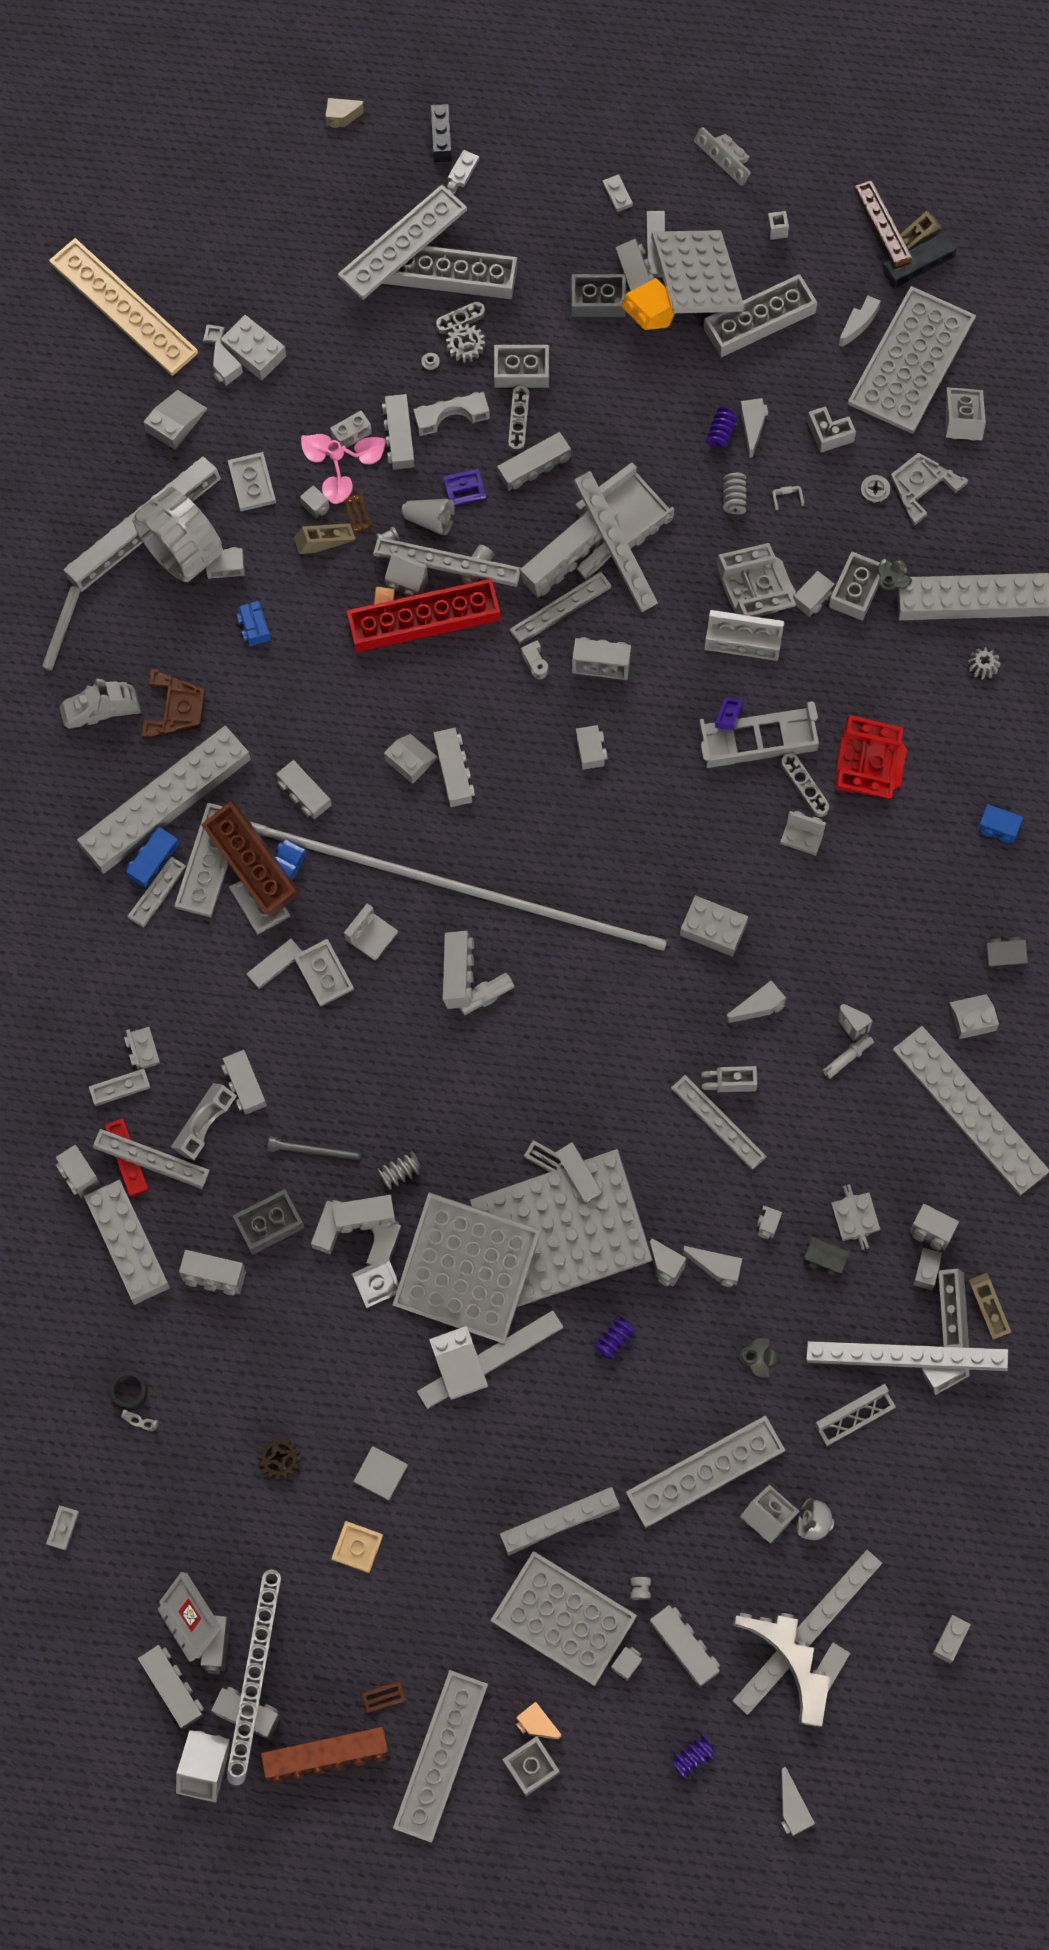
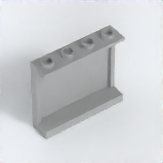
(635, 502)

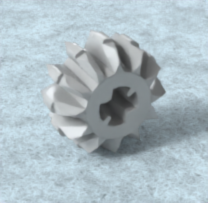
(977, 660)

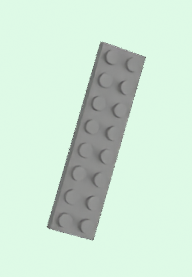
(402, 242)
(705, 1471)
(440, 1756)

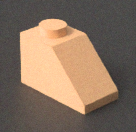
(536, 1723)

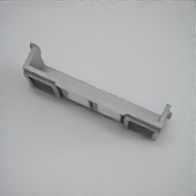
(796, 729)

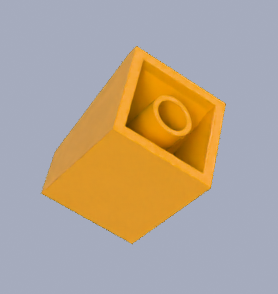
(649, 305)

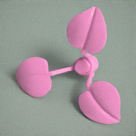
(319, 445)

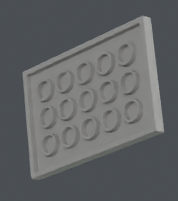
(697, 271)
(563, 1618)

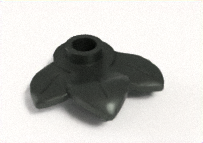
(895, 572)
(762, 1357)

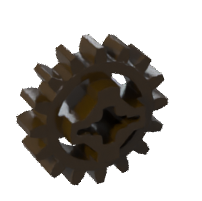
(287, 1456)

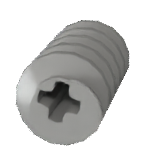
(734, 493)
(400, 1170)

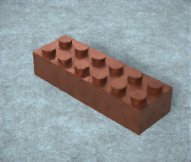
(251, 859)
(325, 1754)

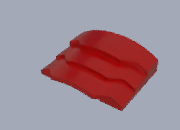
(870, 758)

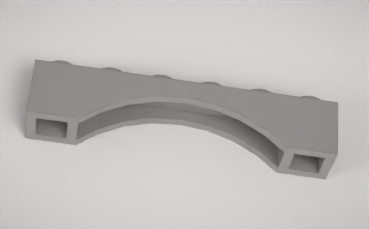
(559, 1520)

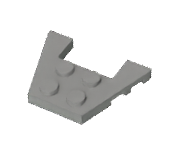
(917, 478)

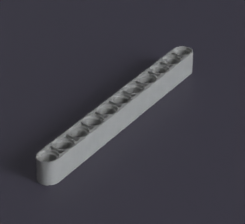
(250, 1684)

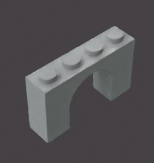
(384, 1237)

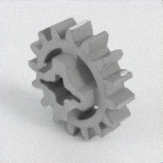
(466, 344)

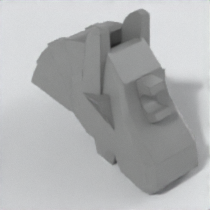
(99, 703)

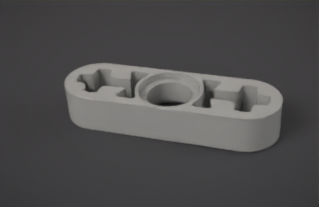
(462, 311)

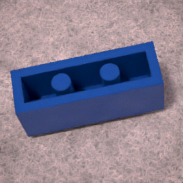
(152, 857)

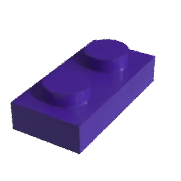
(729, 714)

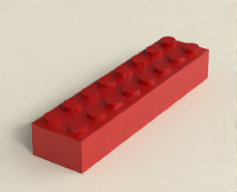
(423, 615)

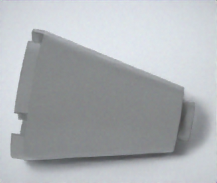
(430, 514)

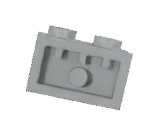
(142, 1047)

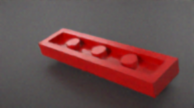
(131, 1172)

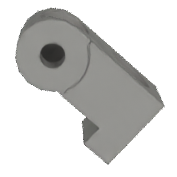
(535, 663)

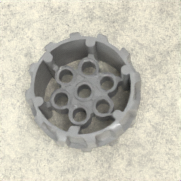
(177, 534)

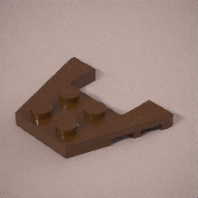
(182, 706)

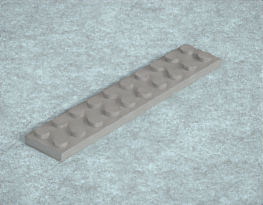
(971, 1111)

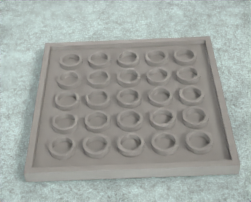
(466, 1267)

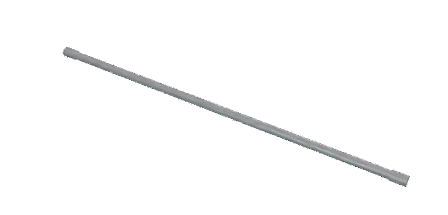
(650, 941)

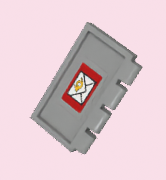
(188, 1617)

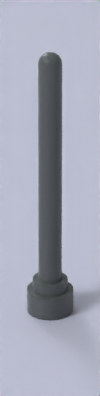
(275, 1144)

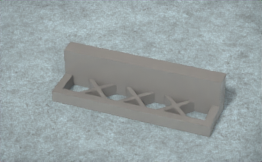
(851, 1408)

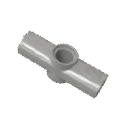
(487, 992)

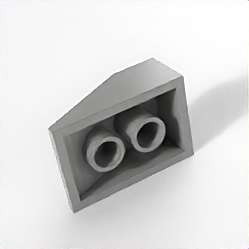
(964, 414)
(174, 419)
(458, 1363)

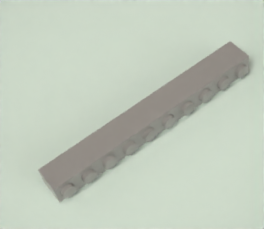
(124, 538)

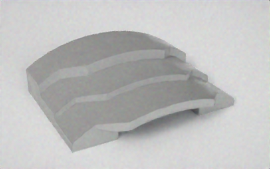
(755, 581)

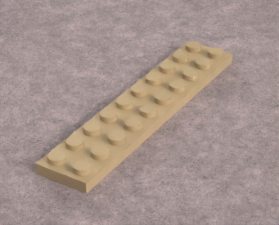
(123, 307)

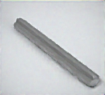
(61, 628)

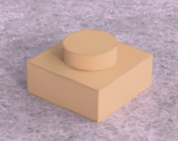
(384, 595)

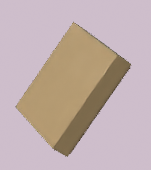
(357, 1547)

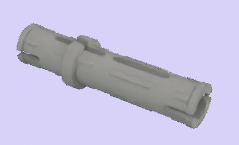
(845, 1058)

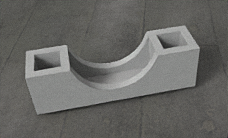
(472, 407)
(191, 1138)

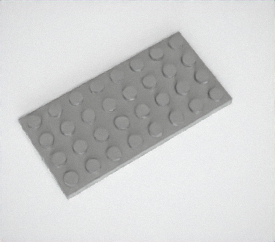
(911, 360)

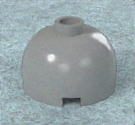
(816, 1520)

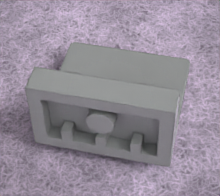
(803, 832)
(370, 933)

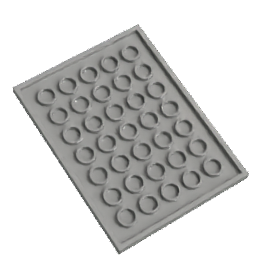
(576, 1238)

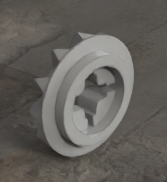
(882, 485)

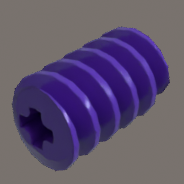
(721, 427)
(614, 1338)
(693, 1757)

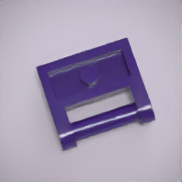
(462, 483)

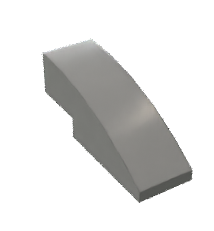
(859, 320)

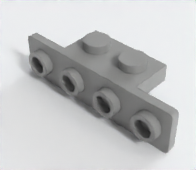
(725, 154)

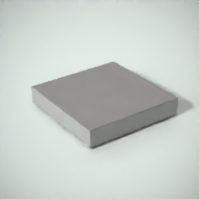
(376, 1282)
(380, 1473)

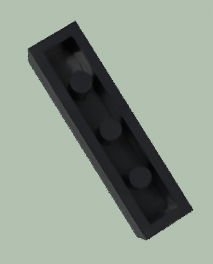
(924, 258)

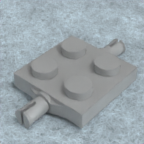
(855, 1217)

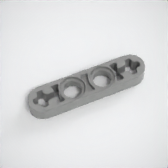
(518, 419)
(802, 786)

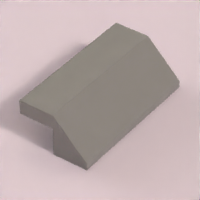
(744, 635)

